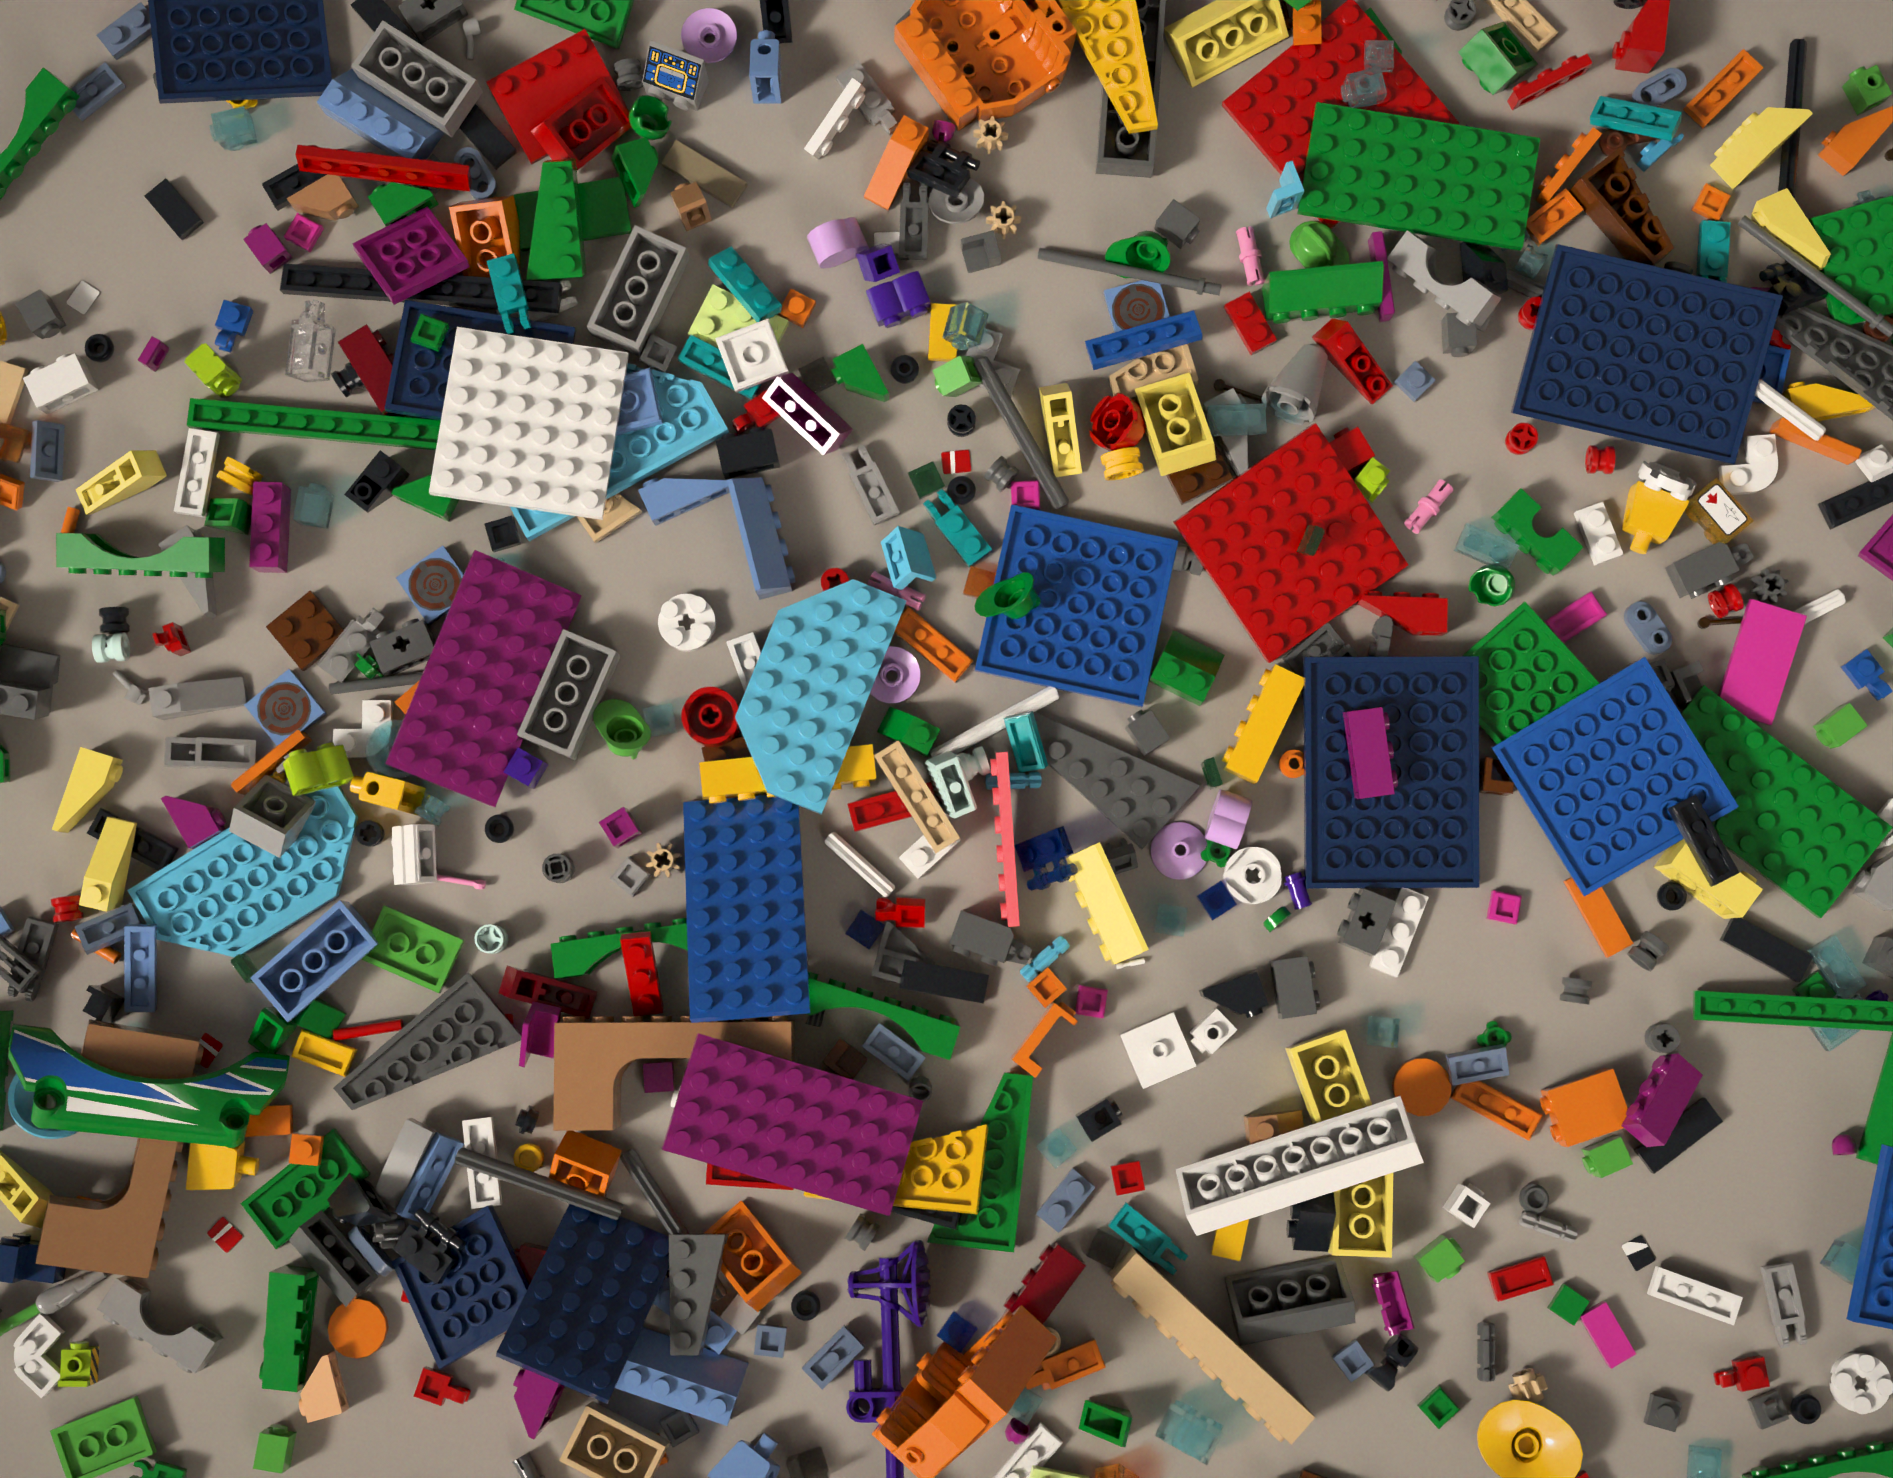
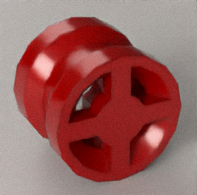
(1526, 315)
(1525, 433)
(1600, 459)
(832, 573)
(1725, 600)
(66, 909)

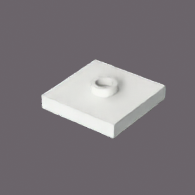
(752, 355)
(1157, 1050)

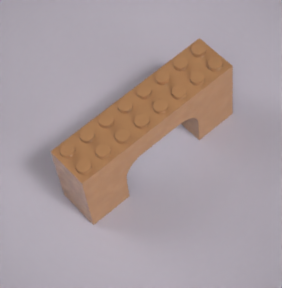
(597, 1053)
(123, 1230)

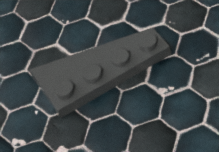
(692, 1283)

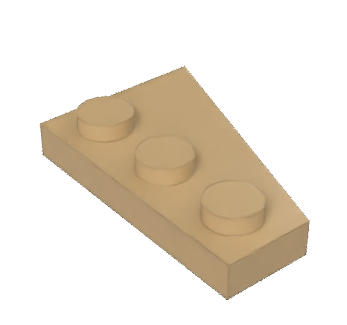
(1153, 369)
(616, 514)

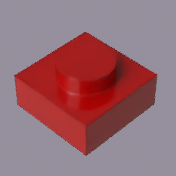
(1127, 1177)

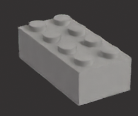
(417, 78)
(638, 291)
(569, 694)

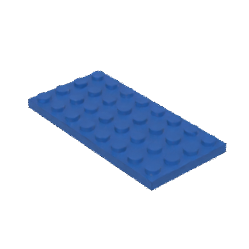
(745, 909)

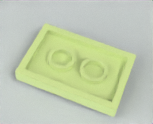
(724, 314)

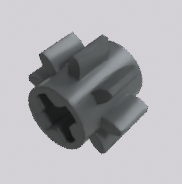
(1776, 584)
(387, 1232)

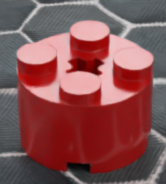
(698, 708)

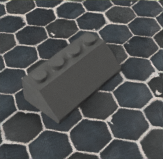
(1290, 1300)

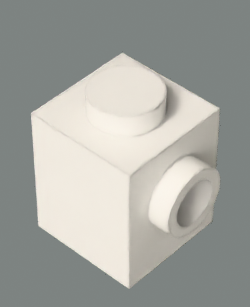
(1212, 1032)
(1467, 1204)

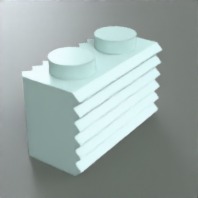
(951, 784)

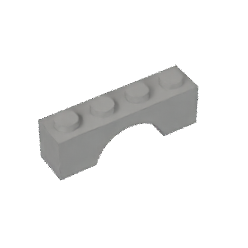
(1417, 259)
(129, 1306)

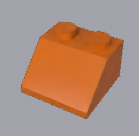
(585, 1163)

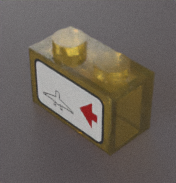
(1717, 512)

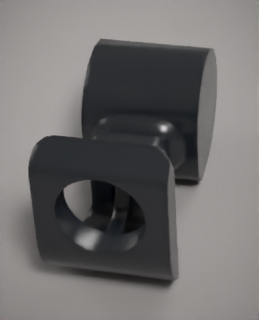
(1398, 1352)

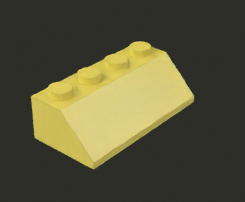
(1223, 36)
(1756, 142)
(1106, 905)

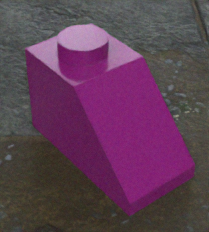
(194, 821)

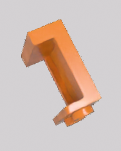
(1038, 1032)
(1585, 1108)

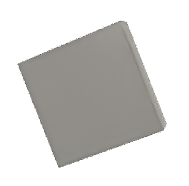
(630, 876)
(739, 1314)

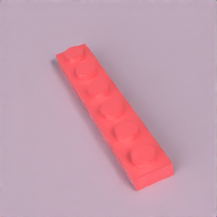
(1006, 851)

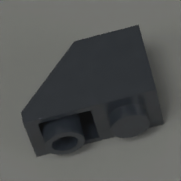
(376, 482)

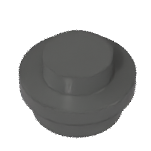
(1534, 1198)

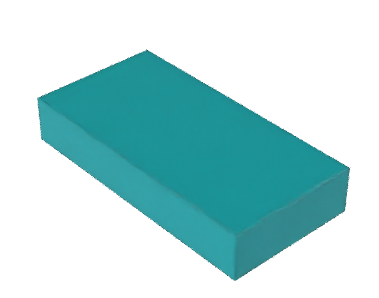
(1025, 742)

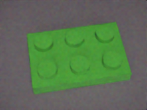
(413, 949)
(104, 1440)

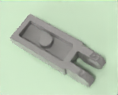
(871, 488)
(1784, 1301)

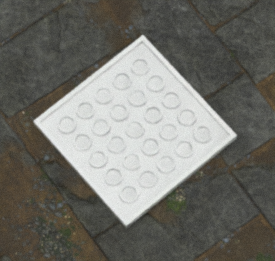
(529, 423)

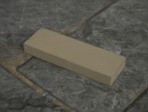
(707, 174)

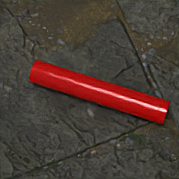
(368, 1029)

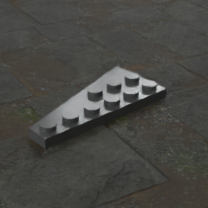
(1845, 352)
(1121, 786)
(443, 1036)

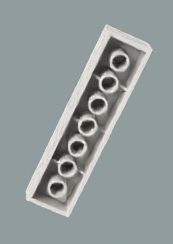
(1298, 1166)

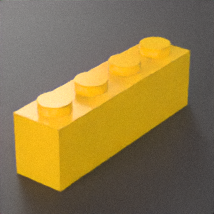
(1264, 724)

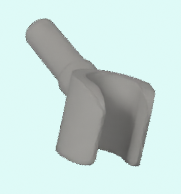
(471, 27)
(135, 694)

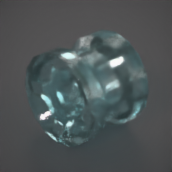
(1530, 261)
(432, 809)

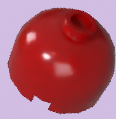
(1117, 423)

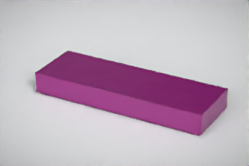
(1378, 253)

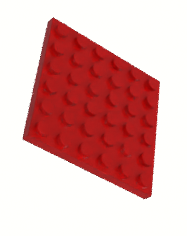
(1281, 99)
(1251, 536)

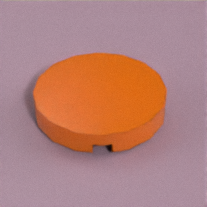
(1422, 1086)
(358, 1328)

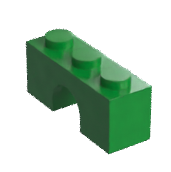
(1516, 520)

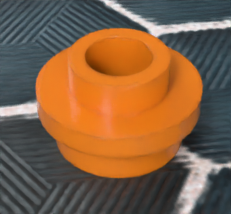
(1284, 763)

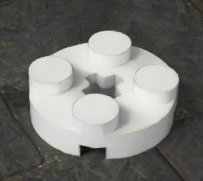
(1660, 476)
(673, 612)
(1269, 875)
(1877, 1386)

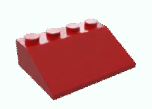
(545, 84)

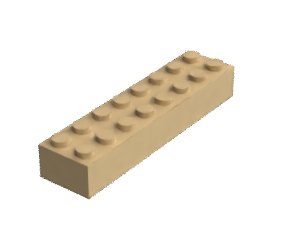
(1215, 1349)

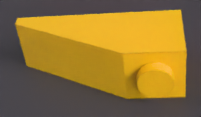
(1826, 402)

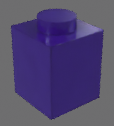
(878, 262)
(525, 768)

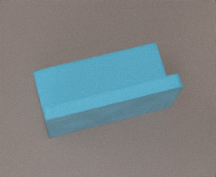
(1290, 193)
(907, 557)

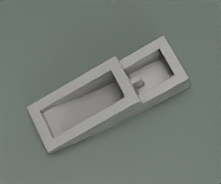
(209, 753)
(403, 1161)

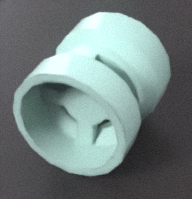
(111, 647)
(975, 763)
(486, 938)

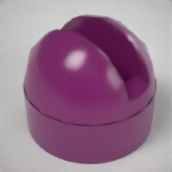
(943, 128)
(1844, 1145)
(1017, 1431)

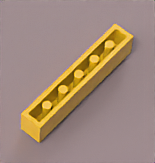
(742, 779)

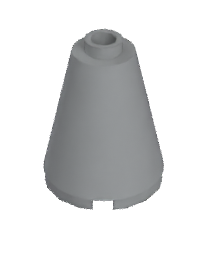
(1298, 386)

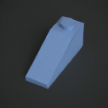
(673, 496)

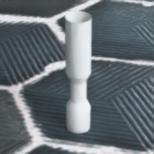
(1130, 963)

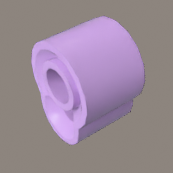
(837, 242)
(1228, 819)

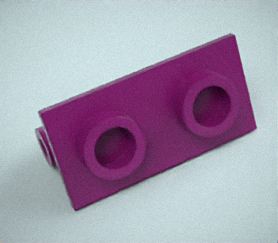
(1393, 1301)

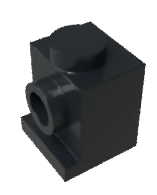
(1091, 1127)

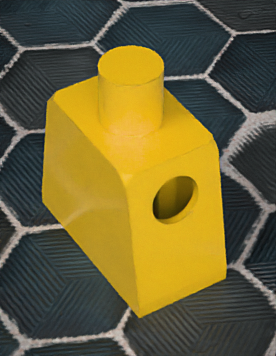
(1650, 516)
(388, 792)
(218, 1166)

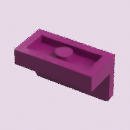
(538, 1032)

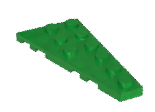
(1002, 1172)

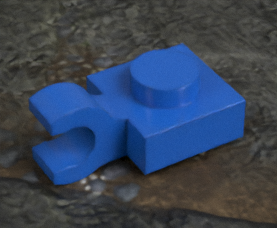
(232, 321)
(1864, 671)

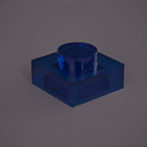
(1216, 900)
(865, 929)
(957, 1331)

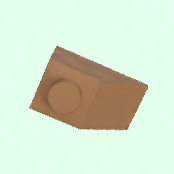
(325, 199)
(691, 205)
(1269, 1125)

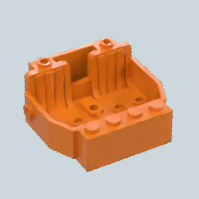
(1007, 71)
(962, 1395)

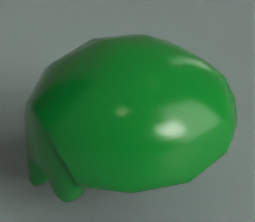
(649, 117)
(1492, 584)

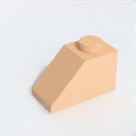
(324, 1391)

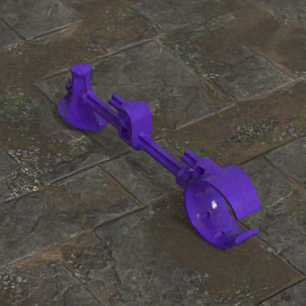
(888, 1284)

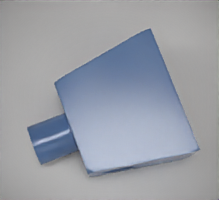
(765, 69)
(748, 1460)

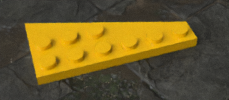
(1115, 48)
(942, 1173)

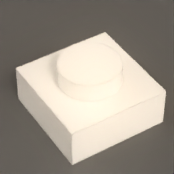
(1875, 463)

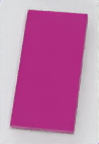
(1761, 660)

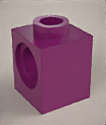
(267, 247)
(620, 827)

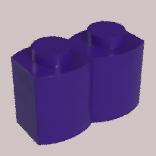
(898, 299)

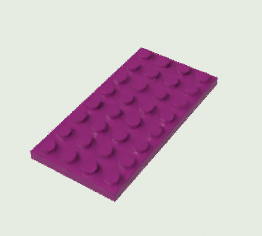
(482, 678)
(792, 1124)

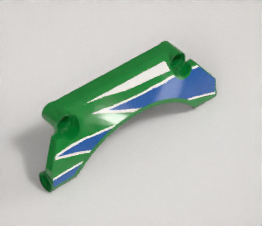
(95, 1099)

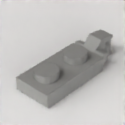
(876, 105)
(354, 639)

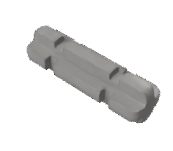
(1548, 1226)

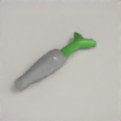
(53, 1299)

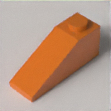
(1854, 139)
(898, 156)

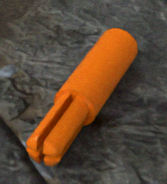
(70, 520)
(107, 953)

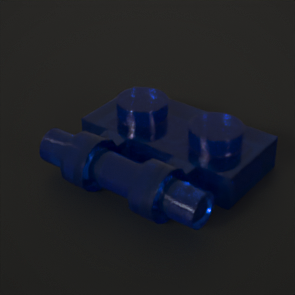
(1043, 849)

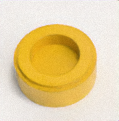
(529, 1157)

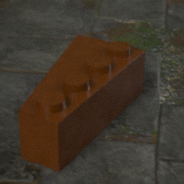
(1622, 211)

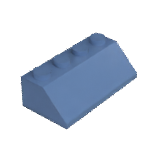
(378, 118)
(760, 536)
(315, 959)
(691, 1383)

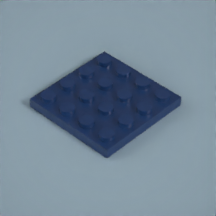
(476, 1295)

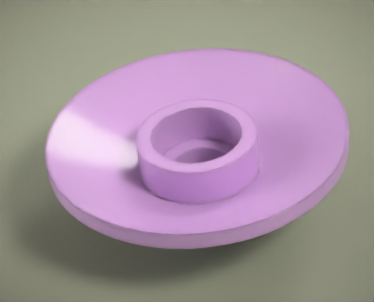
(709, 23)
(908, 677)
(1164, 853)

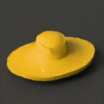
(1528, 1442)

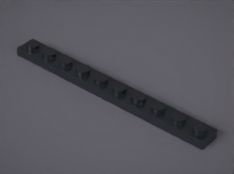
(453, 291)

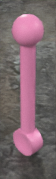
(478, 884)

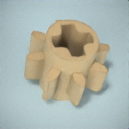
(990, 142)
(1007, 212)
(665, 868)
(1528, 1385)

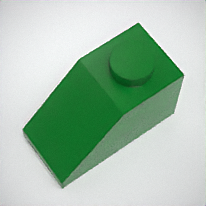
(635, 166)
(398, 201)
(859, 374)
(417, 494)
(909, 730)

